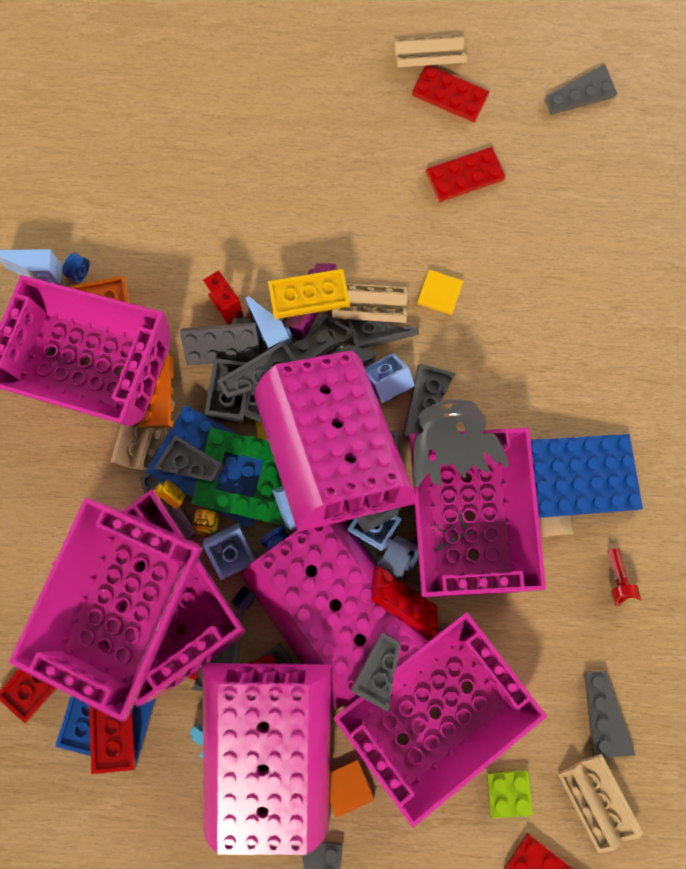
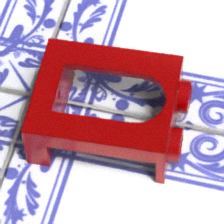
(223, 297)

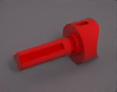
(623, 590)

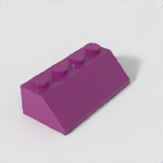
(301, 324)

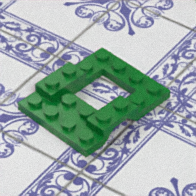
(264, 504)

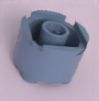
(399, 557)

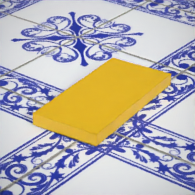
(308, 294)

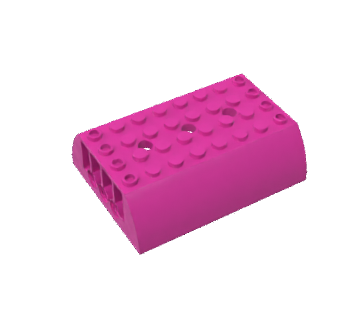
(81, 327)
(298, 411)
(502, 531)
(83, 601)
(202, 608)
(302, 609)
(460, 742)
(294, 747)

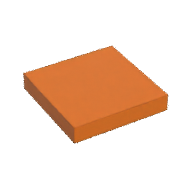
(348, 788)

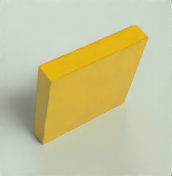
(440, 292)

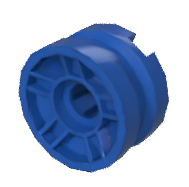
(76, 267)
(273, 538)

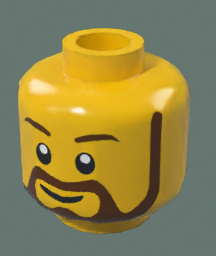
(205, 521)

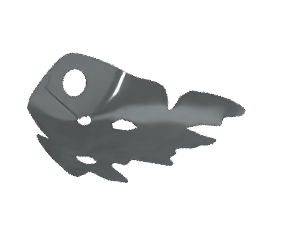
(452, 446)

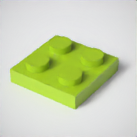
(509, 794)

